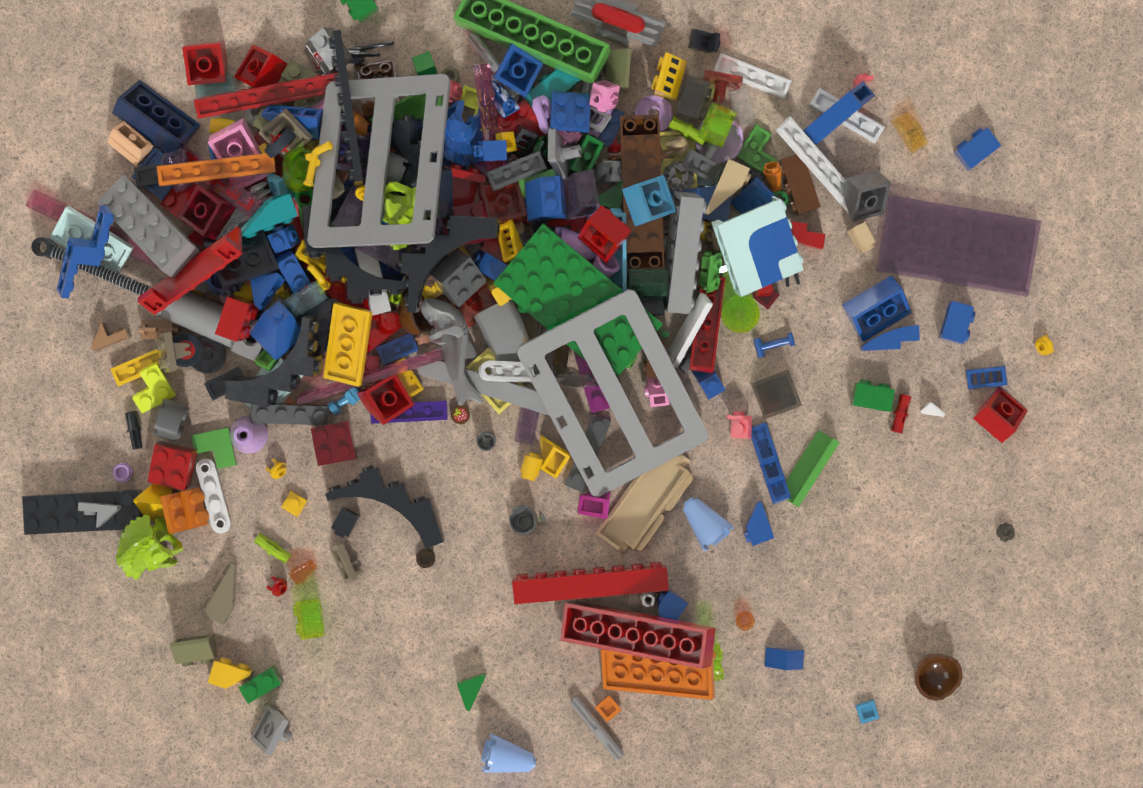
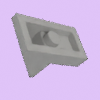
(104, 511)

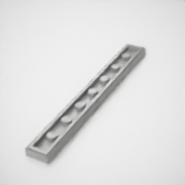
(499, 390)

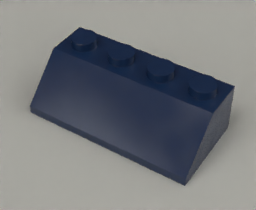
(155, 117)

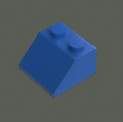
(545, 198)
(670, 604)

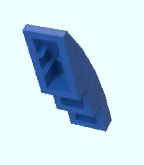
(769, 464)

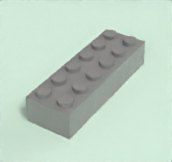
(149, 226)
(682, 251)

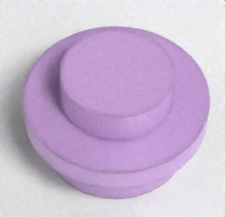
(122, 472)

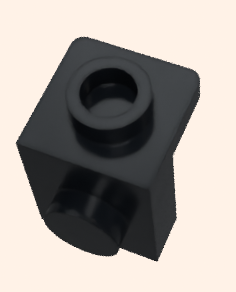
(704, 41)

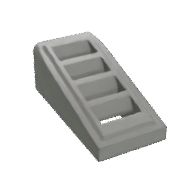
(607, 117)

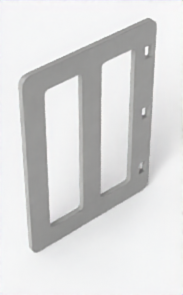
(370, 230)
(582, 331)

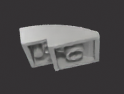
(502, 330)

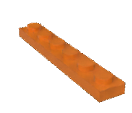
(215, 169)

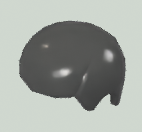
(523, 520)

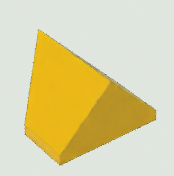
(553, 457)
(150, 502)

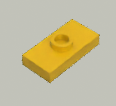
(410, 381)

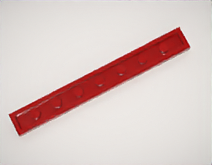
(262, 95)

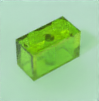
(309, 618)

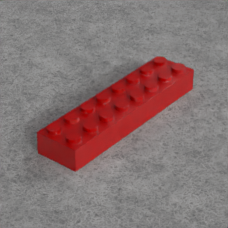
(705, 342)

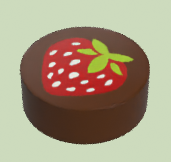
(460, 414)

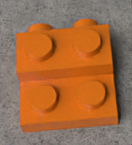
(184, 510)

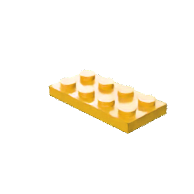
(347, 344)

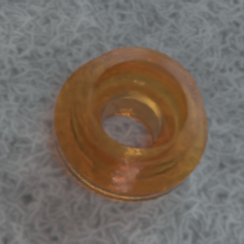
(749, 625)

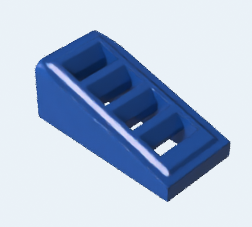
(1003, 373)

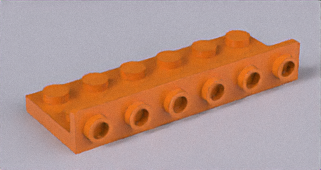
(653, 676)

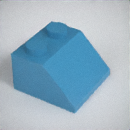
(649, 200)

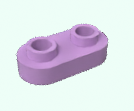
(542, 109)

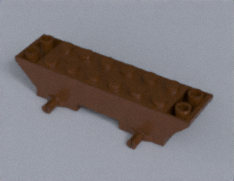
(642, 161)

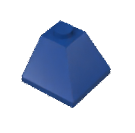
(518, 70)
(276, 330)

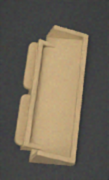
(641, 507)

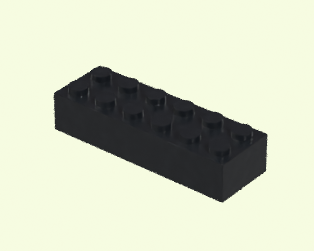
(60, 512)

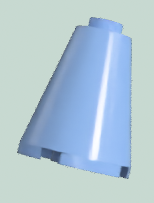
(706, 523)
(504, 757)

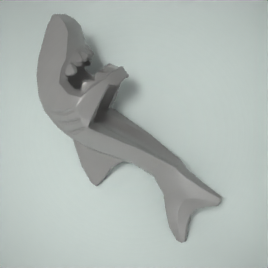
(452, 334)

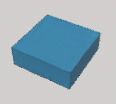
(867, 711)

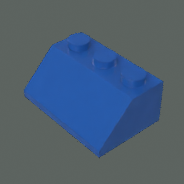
(877, 308)

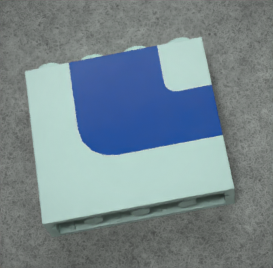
(758, 247)

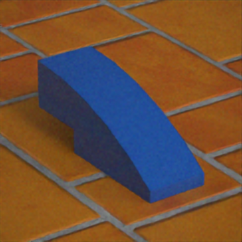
(892, 339)

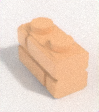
(130, 143)

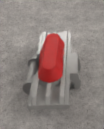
(620, 14)

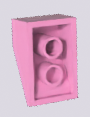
(234, 142)

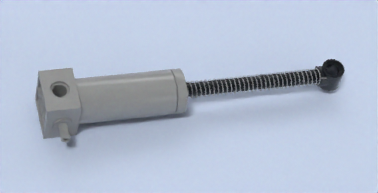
(190, 311)

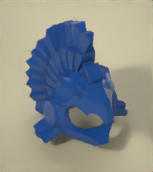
(461, 136)

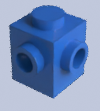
(283, 238)

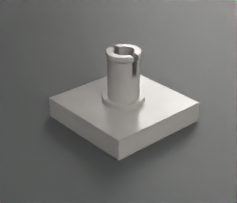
(559, 154)
(270, 730)

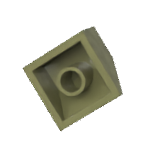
(618, 68)
(194, 649)

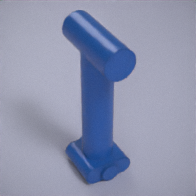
(760, 347)

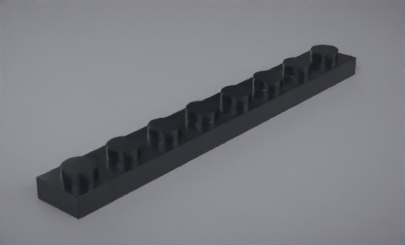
(346, 115)

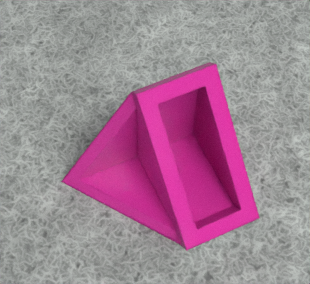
(593, 505)

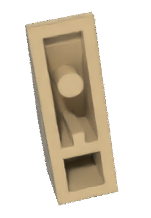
(730, 182)

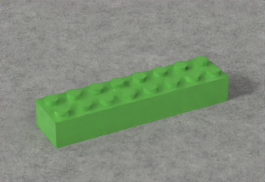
(536, 35)

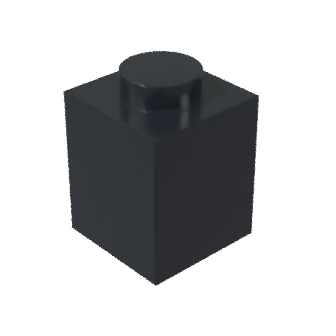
(345, 522)

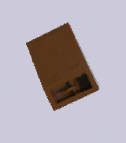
(375, 70)

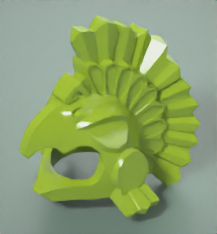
(398, 208)
(141, 547)

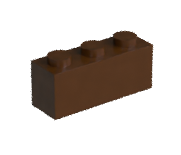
(799, 185)

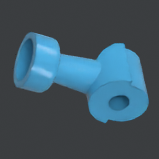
(349, 397)

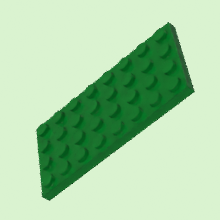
(559, 284)

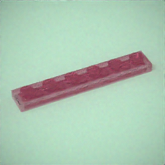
(487, 108)

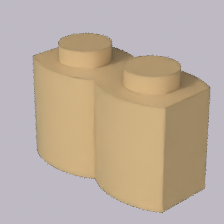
(862, 237)

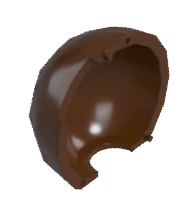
(412, 322)
(937, 676)

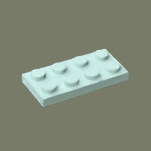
(76, 225)

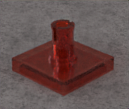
(721, 82)

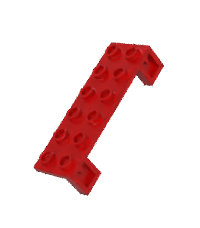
(195, 272)

